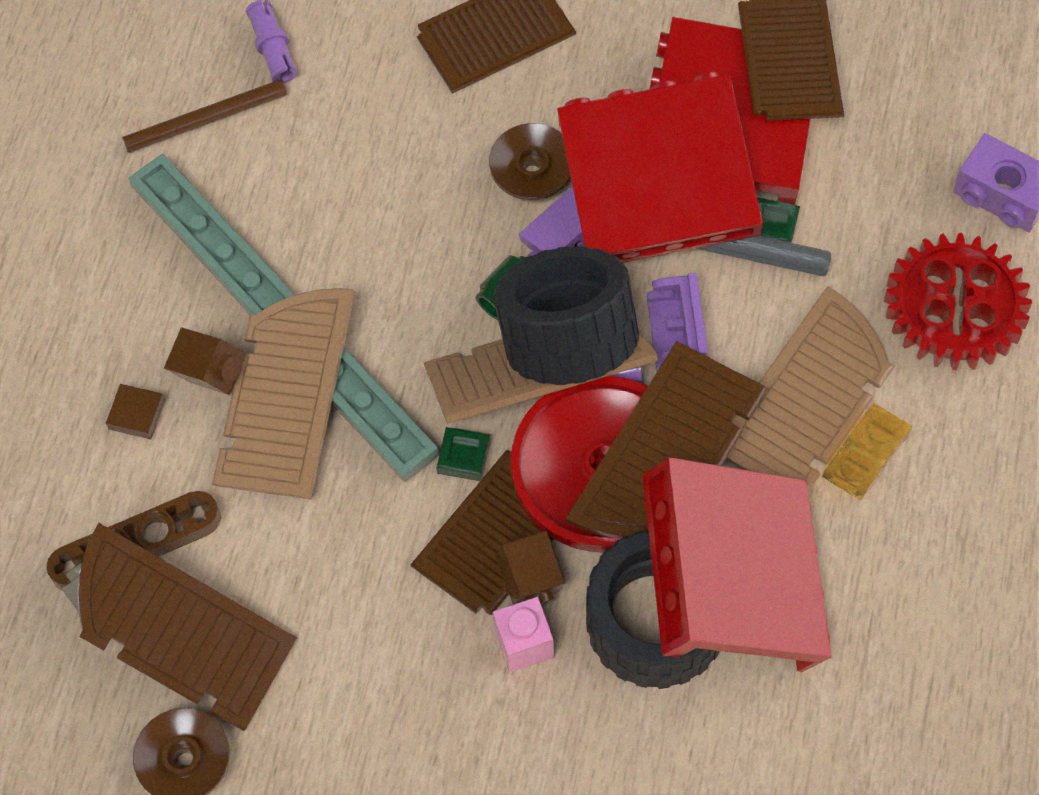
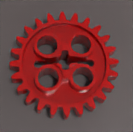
(999, 304)

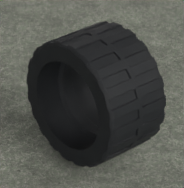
(566, 315)
(619, 651)

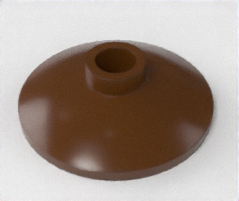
(529, 146)
(175, 734)

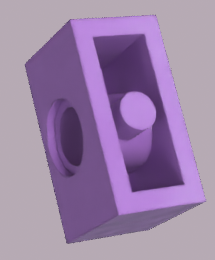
(998, 163)

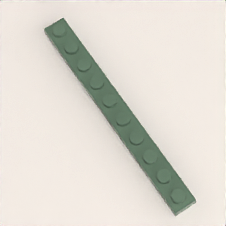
(256, 288)

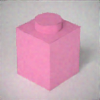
(523, 634)

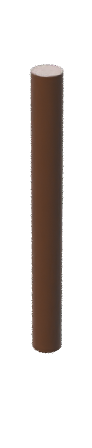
(204, 115)

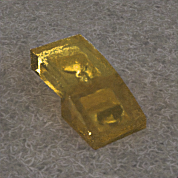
(867, 451)

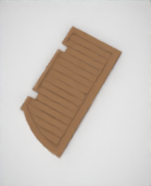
(489, 383)
(812, 392)
(285, 394)

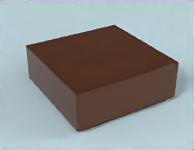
(135, 411)

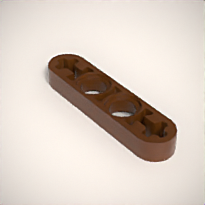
(134, 528)

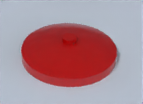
(561, 449)

